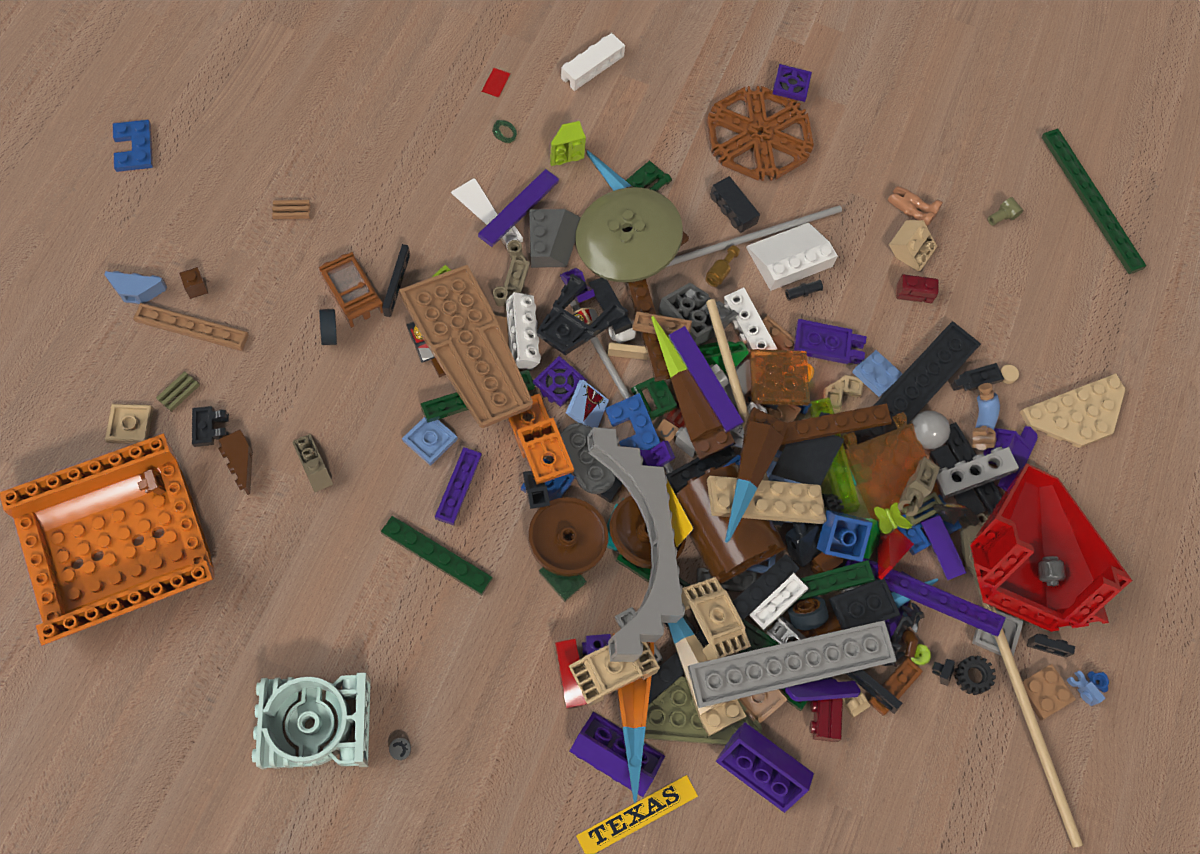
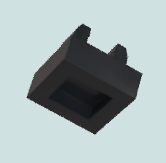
(944, 671)

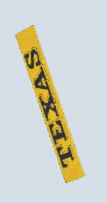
(636, 816)

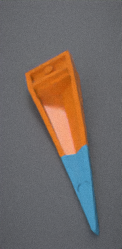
(633, 709)

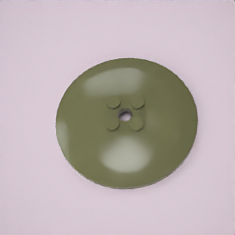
(632, 254)

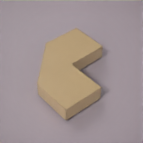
(846, 385)

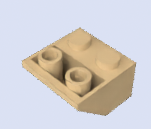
(913, 244)

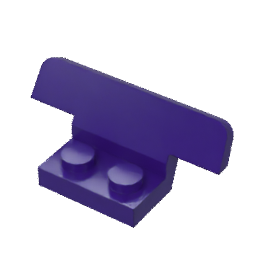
(1020, 448)
(823, 689)

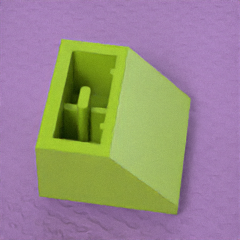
(568, 144)

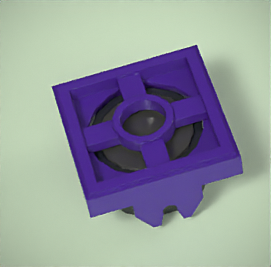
(792, 83)
(559, 383)

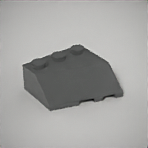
(551, 237)
(691, 305)

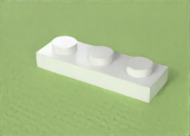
(778, 601)

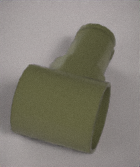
(1008, 210)

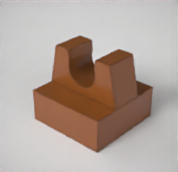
(152, 483)

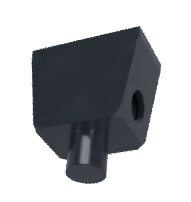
(803, 542)

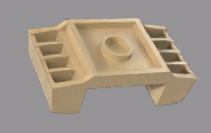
(716, 618)
(599, 676)

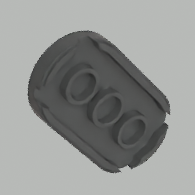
(588, 471)

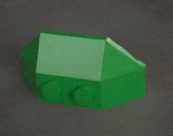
(713, 355)

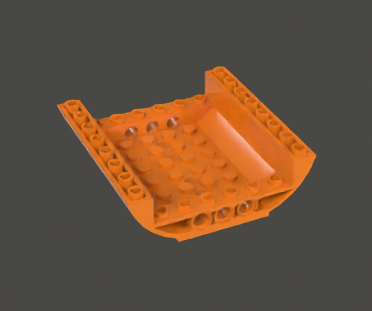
(103, 510)

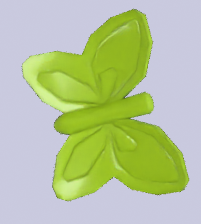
(891, 518)

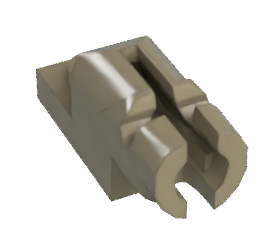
(919, 486)

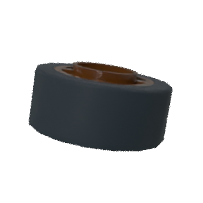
(808, 613)

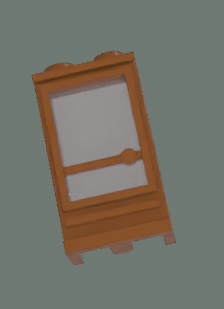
(350, 287)

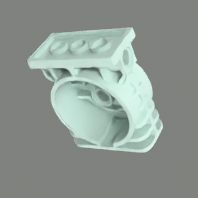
(280, 694)

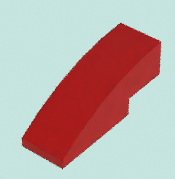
(568, 654)

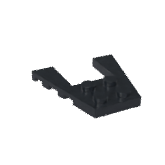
(568, 332)

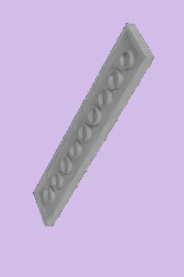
(791, 664)

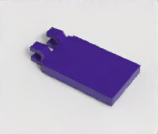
(829, 342)

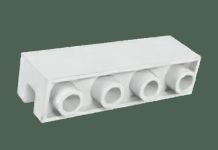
(592, 61)

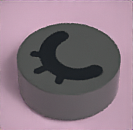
(400, 749)

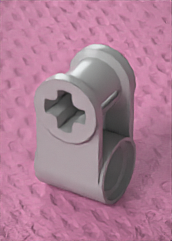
(784, 631)

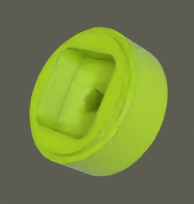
(922, 655)

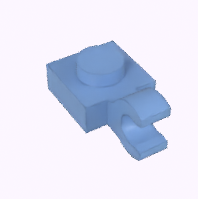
(1087, 690)

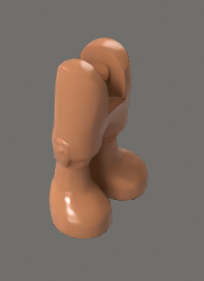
(909, 203)

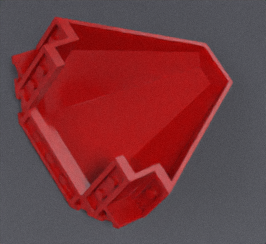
(1037, 522)

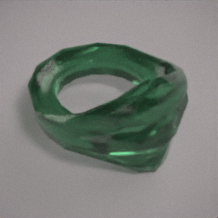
(497, 133)

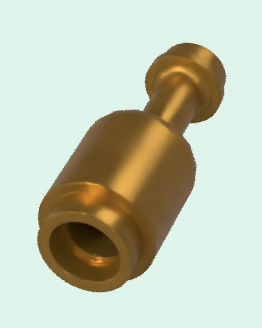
(721, 268)

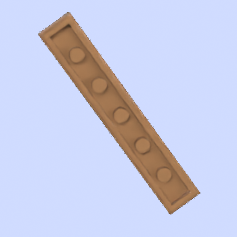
(191, 326)

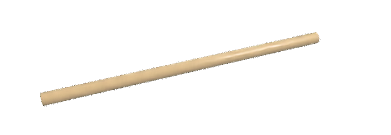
(729, 364)
(1037, 737)

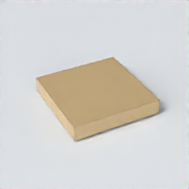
(129, 423)

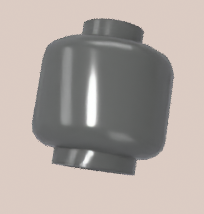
(1051, 570)

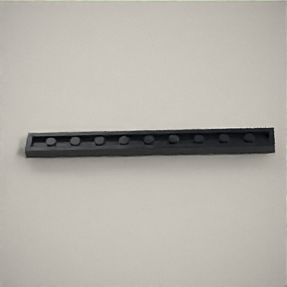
(744, 604)

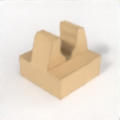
(856, 704)

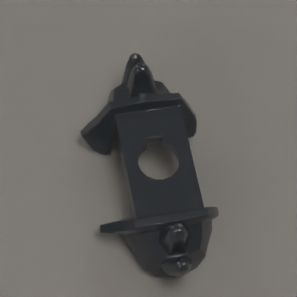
(910, 619)

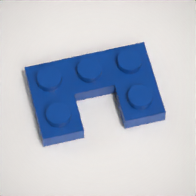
(141, 155)
(635, 411)
(916, 535)

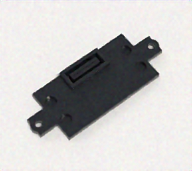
(807, 460)

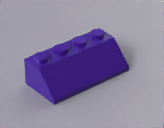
(604, 748)
(765, 767)

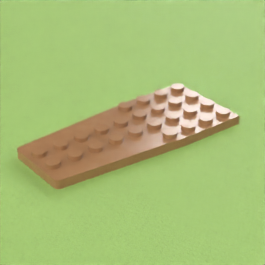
(468, 344)

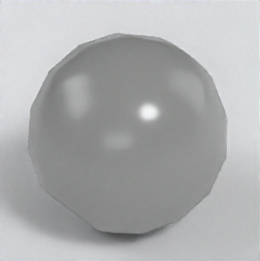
(931, 429)

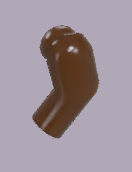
(911, 642)

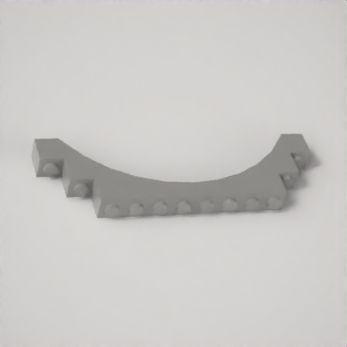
(649, 490)

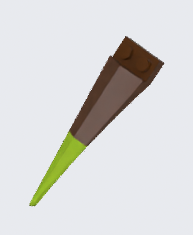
(701, 422)

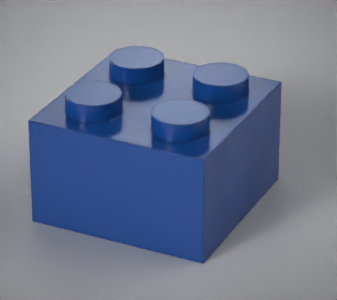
(844, 536)

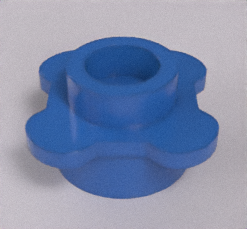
(1102, 678)

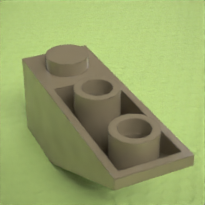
(312, 463)

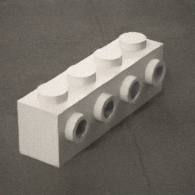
(748, 321)
(522, 330)

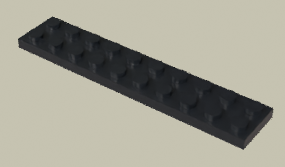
(923, 378)

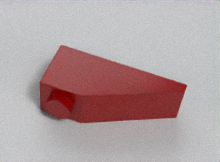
(891, 550)

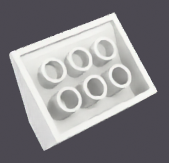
(792, 255)

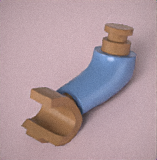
(989, 408)

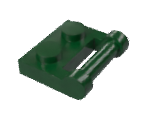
(646, 175)
(660, 395)

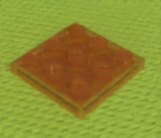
(779, 377)

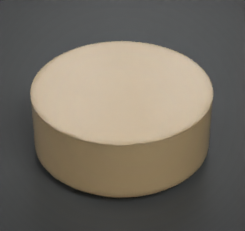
(1010, 374)

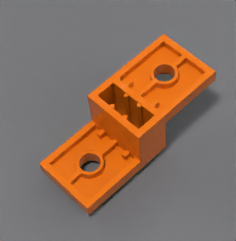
(539, 439)

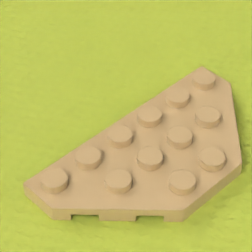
(1080, 414)

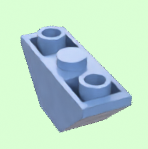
(135, 287)

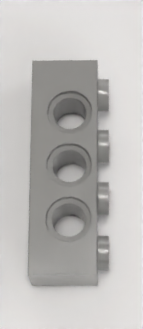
(1003, 459)

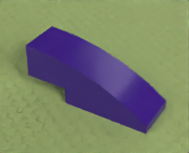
(943, 547)

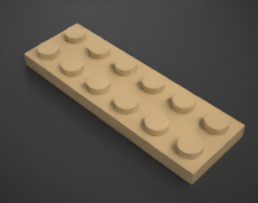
(771, 500)

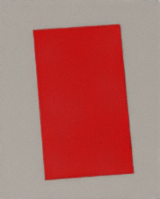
(496, 82)

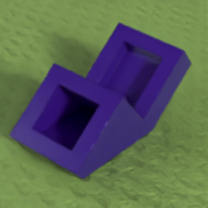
(586, 293)
(658, 455)

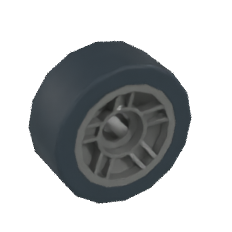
(328, 327)

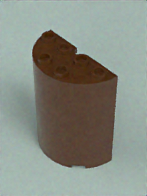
(750, 543)

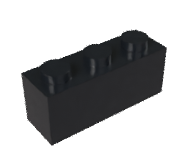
(734, 204)

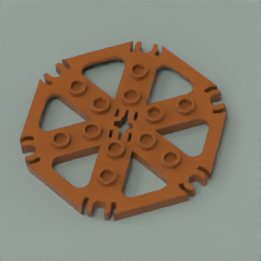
(770, 137)

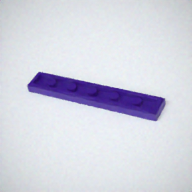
(518, 208)
(705, 379)

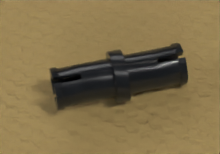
(804, 290)

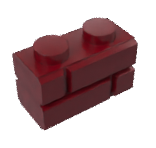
(917, 288)
(827, 719)

